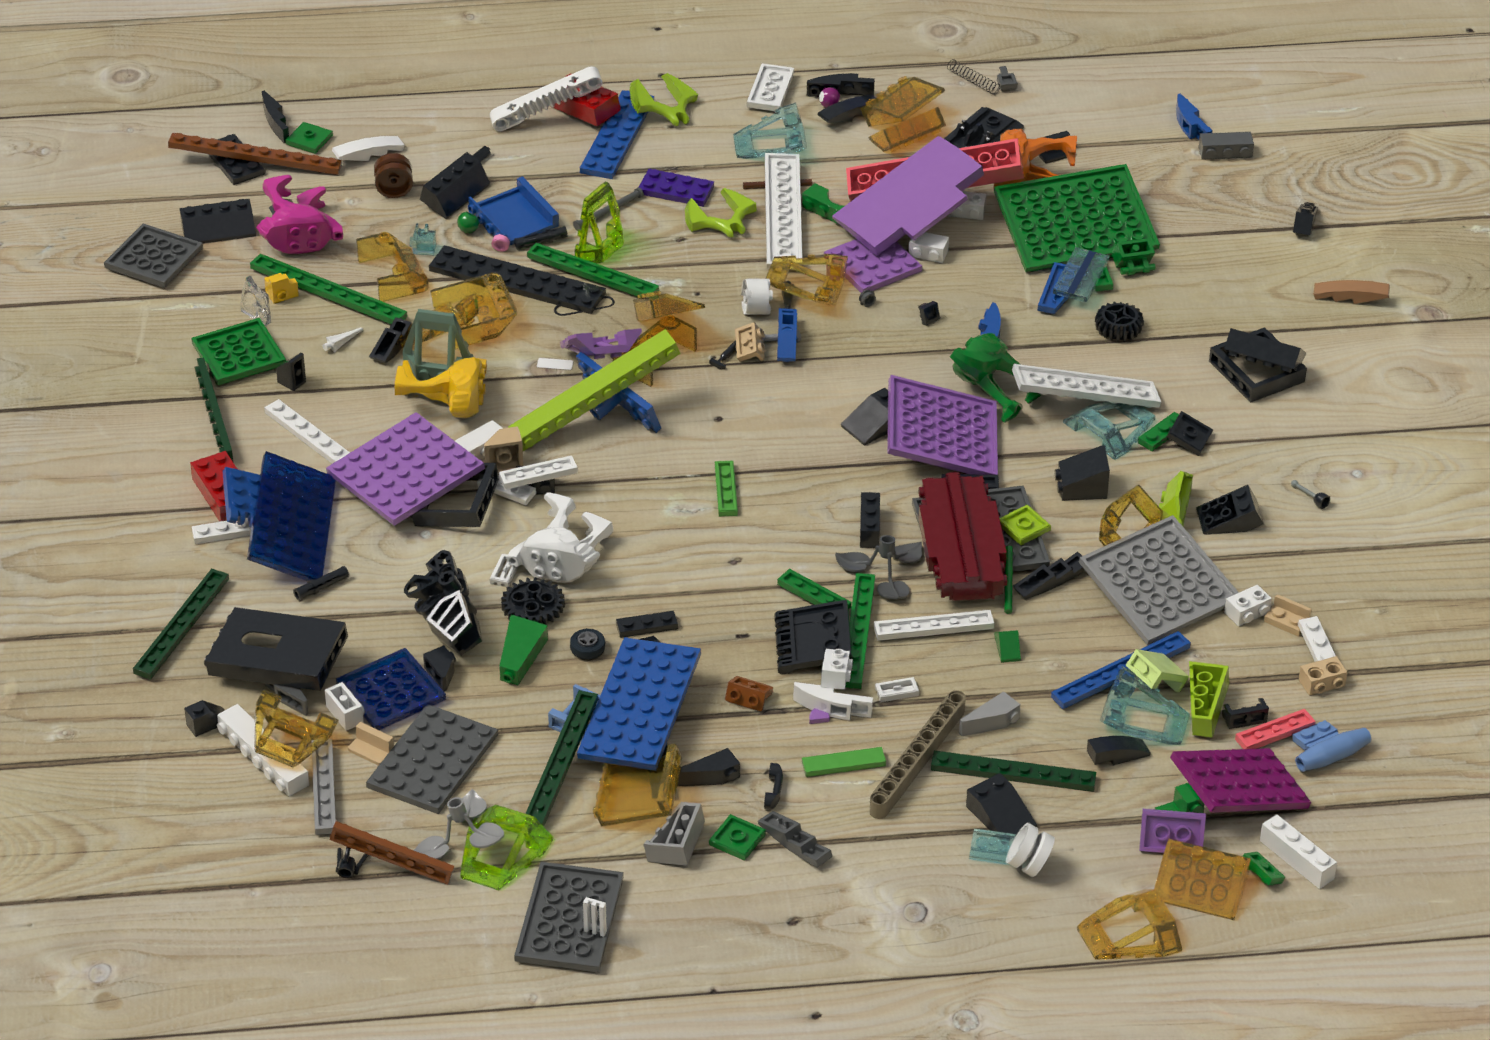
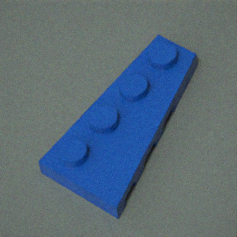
(1051, 302)

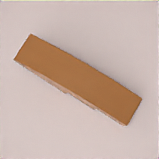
(1357, 290)

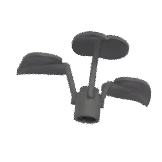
(904, 553)

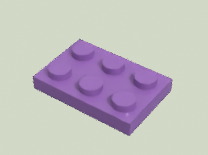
(1161, 825)

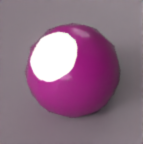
(829, 97)

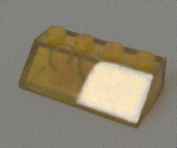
(908, 130)

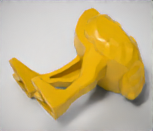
(458, 386)

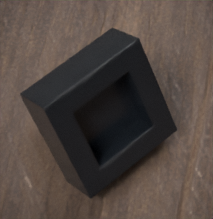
(929, 312)

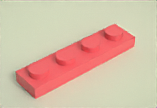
(1274, 730)

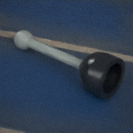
(1320, 499)

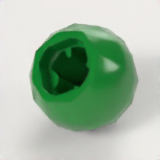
(467, 222)

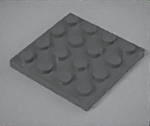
(153, 255)

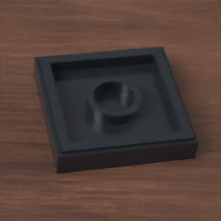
(1189, 433)

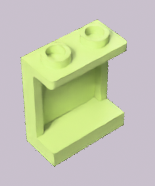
(1154, 668)

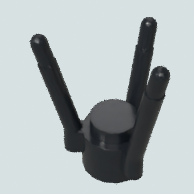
(346, 866)

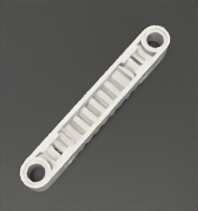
(505, 117)

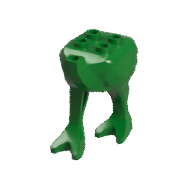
(978, 363)

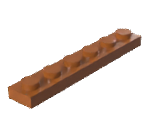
(391, 852)

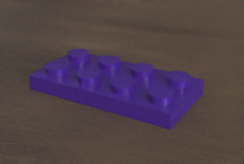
(676, 187)

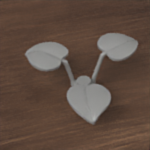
(460, 810)

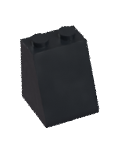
(1084, 475)

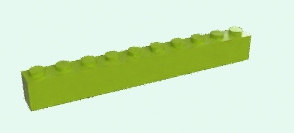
(596, 388)

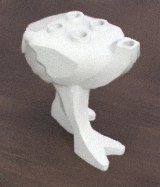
(557, 552)

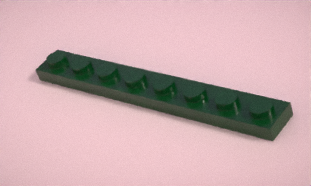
(212, 405)
(180, 624)
(562, 756)
(1013, 771)

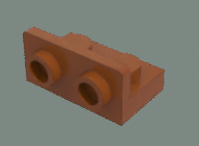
(748, 693)

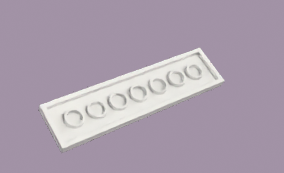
(1086, 386)

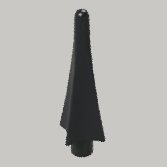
(787, 297)

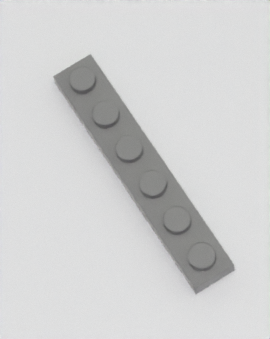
(323, 788)

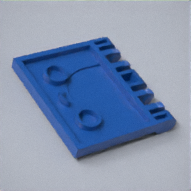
(240, 495)

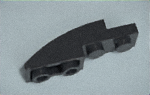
(844, 83)

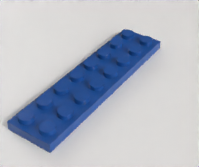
(613, 140)

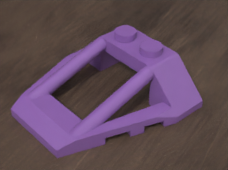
(585, 343)

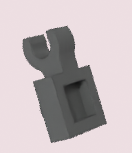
(1006, 80)

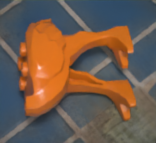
(1033, 147)

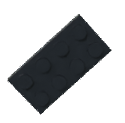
(237, 169)

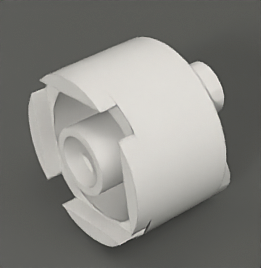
(756, 296)

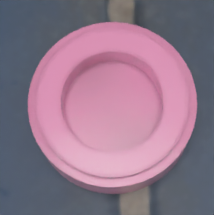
(500, 243)

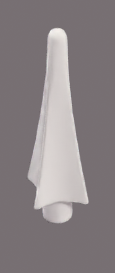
(336, 341)

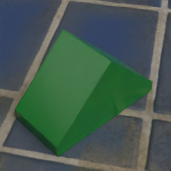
(1008, 646)

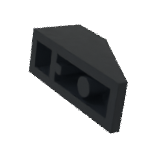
(710, 770)

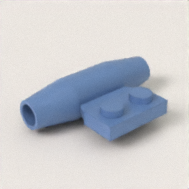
(1326, 746)

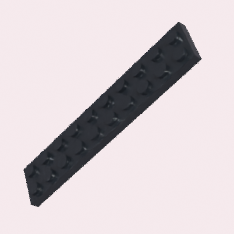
(520, 279)

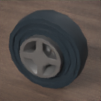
(587, 643)

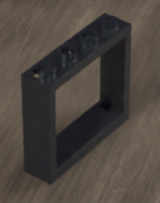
(1254, 391)
(463, 518)

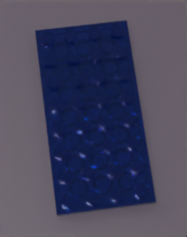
(291, 518)

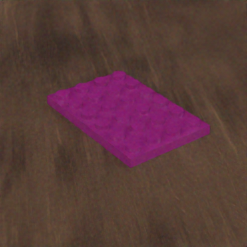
(1240, 780)

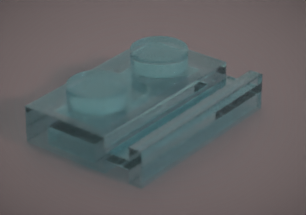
(990, 846)

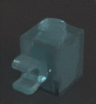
(423, 241)

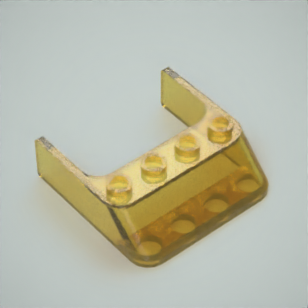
(494, 305)

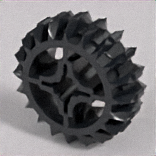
(1119, 321)

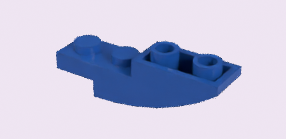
(1189, 118)
(991, 321)
(787, 335)

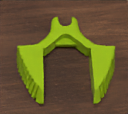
(681, 92)
(740, 204)

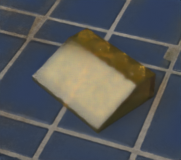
(900, 101)
(657, 305)
(1202, 879)

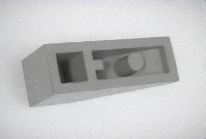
(992, 715)

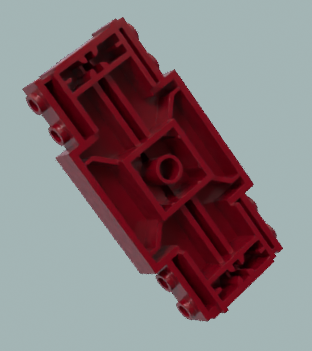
(962, 537)

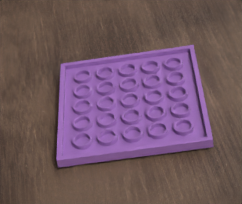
(942, 427)
(405, 468)

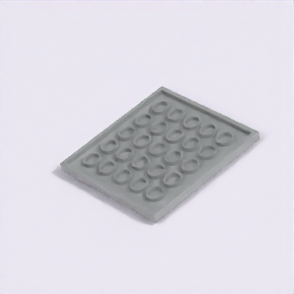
(1159, 579)

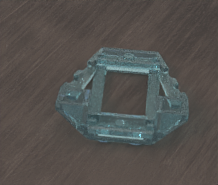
(793, 129)
(1108, 431)
(1119, 698)

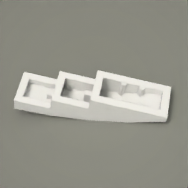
(362, 149)

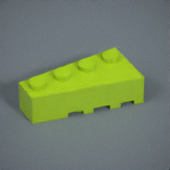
(1207, 692)

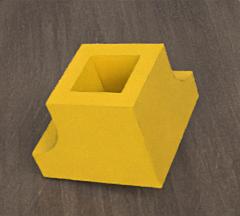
(280, 287)

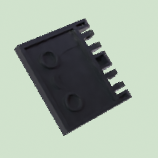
(808, 632)

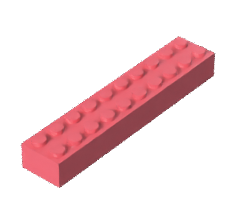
(999, 161)

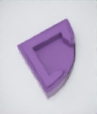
(818, 716)

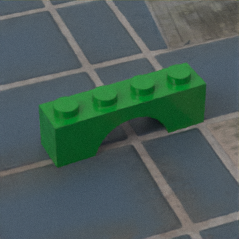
(817, 201)

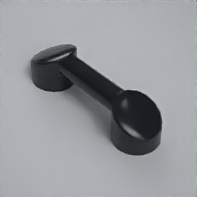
(772, 799)

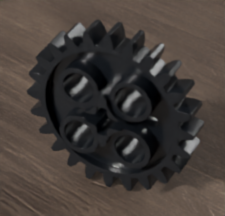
(533, 600)

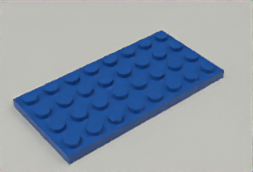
(639, 704)

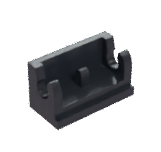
(1246, 715)

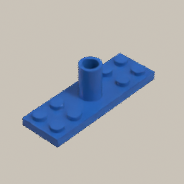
(626, 398)

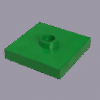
(309, 137)

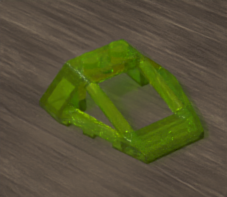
(614, 230)
(528, 830)

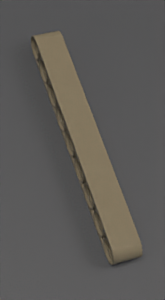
(917, 754)

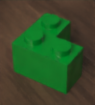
(1184, 800)

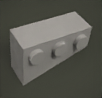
(677, 837)

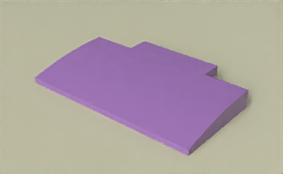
(911, 196)

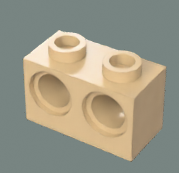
(1322, 675)

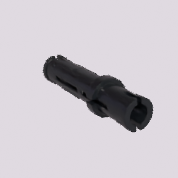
(545, 236)
(314, 586)

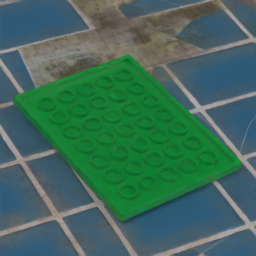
(1073, 211)

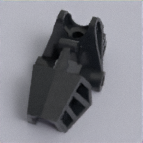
(444, 605)

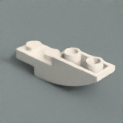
(836, 704)

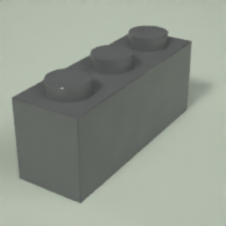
(1226, 145)

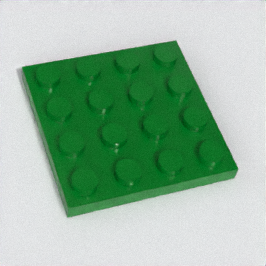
(238, 351)

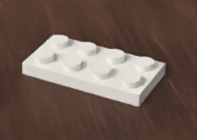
(770, 87)

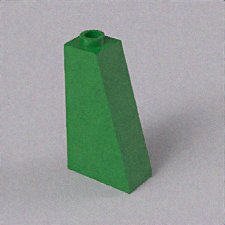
(521, 647)

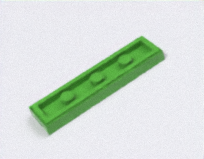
(726, 488)
(843, 761)

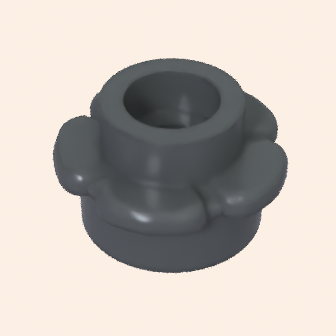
(867, 298)

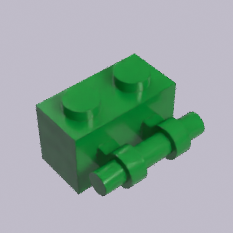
(1134, 253)

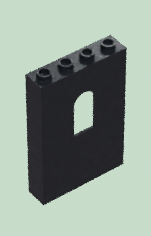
(299, 661)

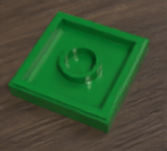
(737, 837)

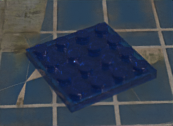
(392, 688)

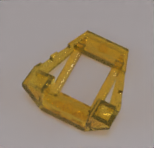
(833, 280)
(466, 309)
(1111, 517)
(268, 708)
(1161, 923)

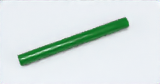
(1009, 572)

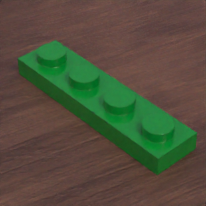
(808, 589)

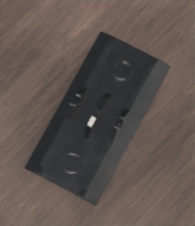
(982, 128)

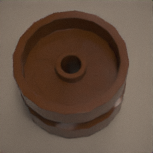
(393, 175)

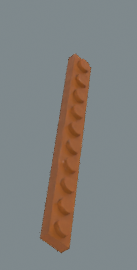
(254, 153)

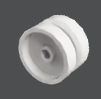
(1030, 849)

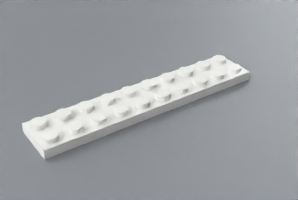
(782, 206)

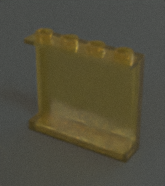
(638, 793)

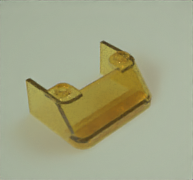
(407, 274)
(679, 330)

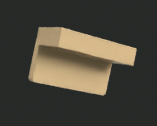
(371, 743)

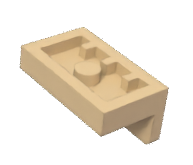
(750, 342)
(1286, 614)

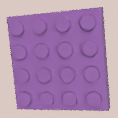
(872, 272)

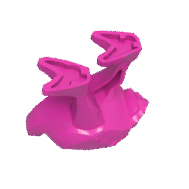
(298, 226)

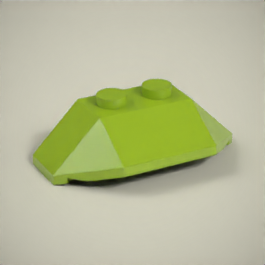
(1177, 497)

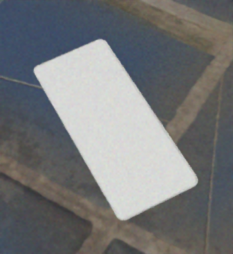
(555, 363)

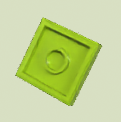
(1024, 524)

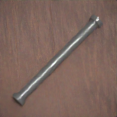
(637, 193)

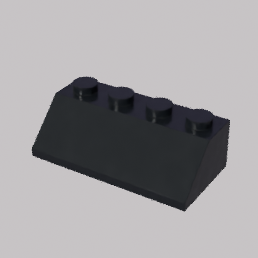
(455, 185)
(218, 221)
(1264, 350)

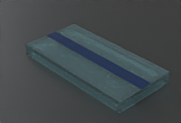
(1081, 274)

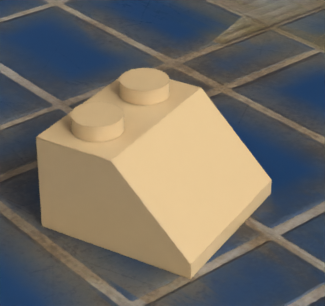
(505, 449)

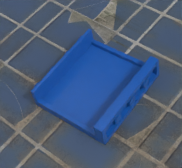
(515, 212)

